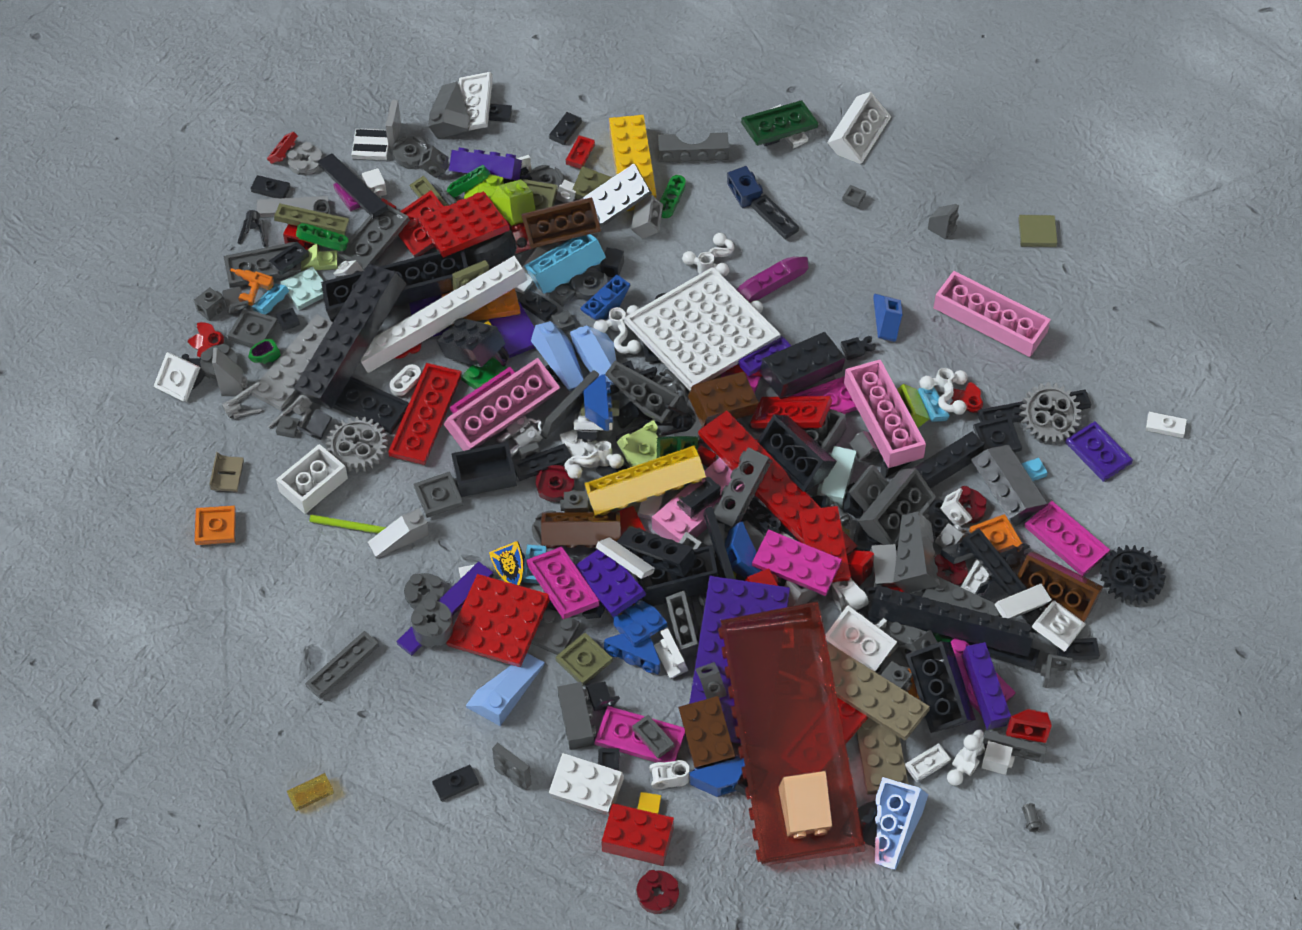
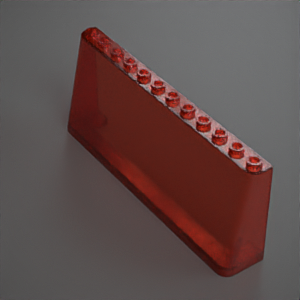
(789, 727)

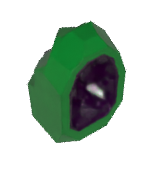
(264, 352)

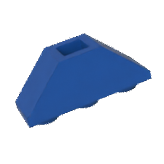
(606, 298)
(888, 316)
(597, 403)
(741, 551)
(642, 655)
(719, 777)

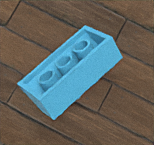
(565, 262)

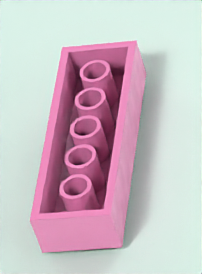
(991, 313)
(502, 405)
(884, 413)
(673, 522)

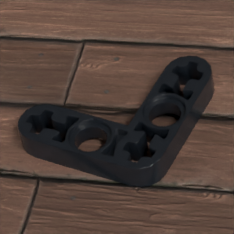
(762, 523)

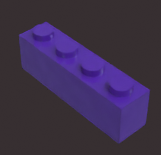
(464, 162)
(986, 686)

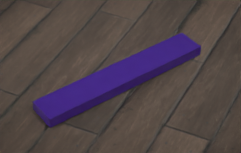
(452, 599)

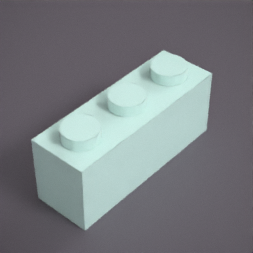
(839, 478)

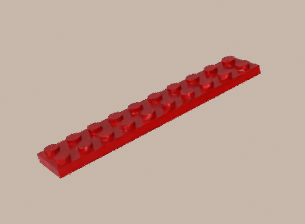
(776, 490)

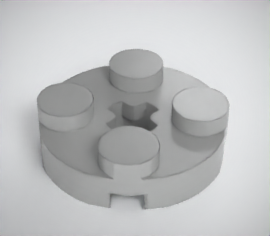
(303, 151)

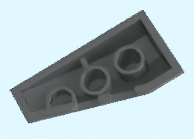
(449, 112)
(643, 392)

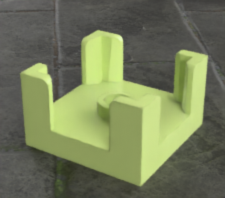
(640, 445)

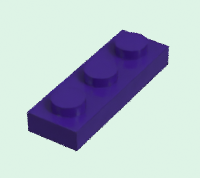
(752, 362)

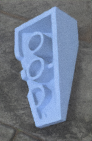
(594, 349)
(558, 353)
(503, 692)
(897, 817)

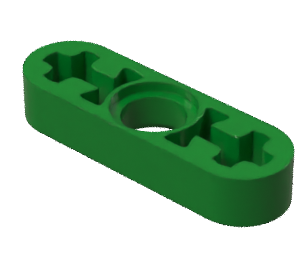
(468, 181)
(670, 189)
(332, 239)

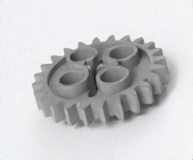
(1052, 396)
(357, 443)

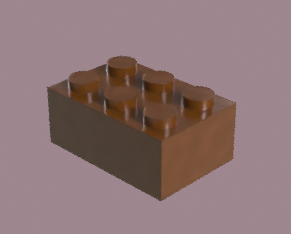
(723, 394)
(706, 732)

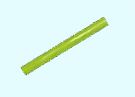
(346, 524)

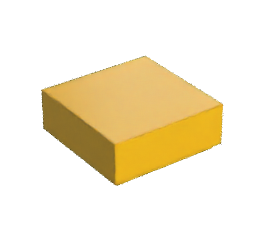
(649, 802)

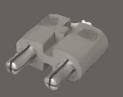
(522, 433)

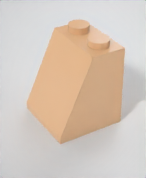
(805, 804)

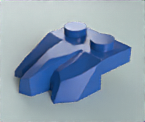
(639, 622)

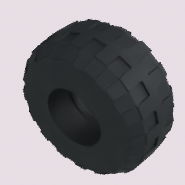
(492, 250)

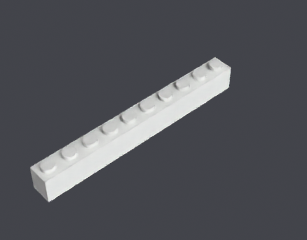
(443, 313)

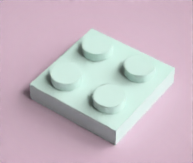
(304, 288)

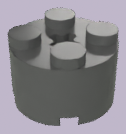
(432, 623)

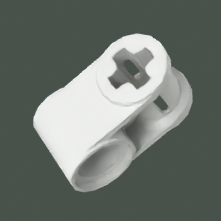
(852, 594)
(668, 774)

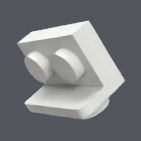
(670, 655)

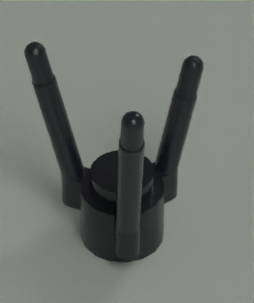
(251, 222)
(681, 422)

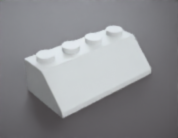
(859, 128)

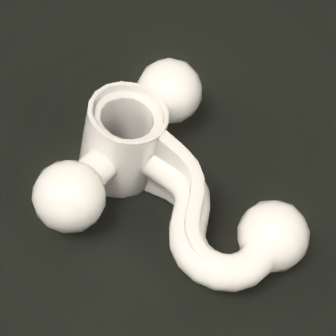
(706, 259)
(601, 325)
(943, 384)
(600, 455)
(966, 758)

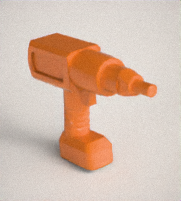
(256, 280)

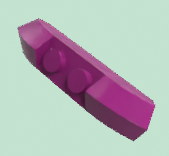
(773, 278)

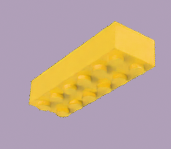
(631, 147)
(645, 480)

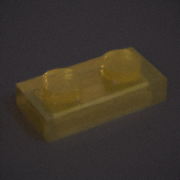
(310, 792)

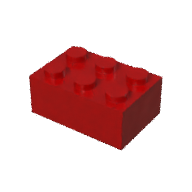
(637, 834)

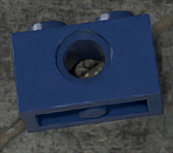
(744, 186)

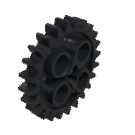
(1132, 574)

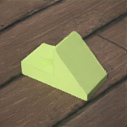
(320, 260)

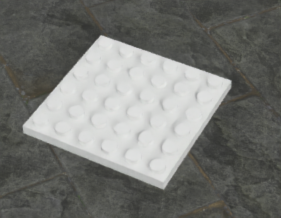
(701, 328)

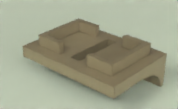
(226, 464)

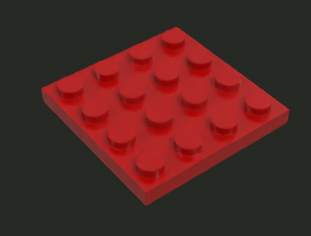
(463, 224)
(498, 620)

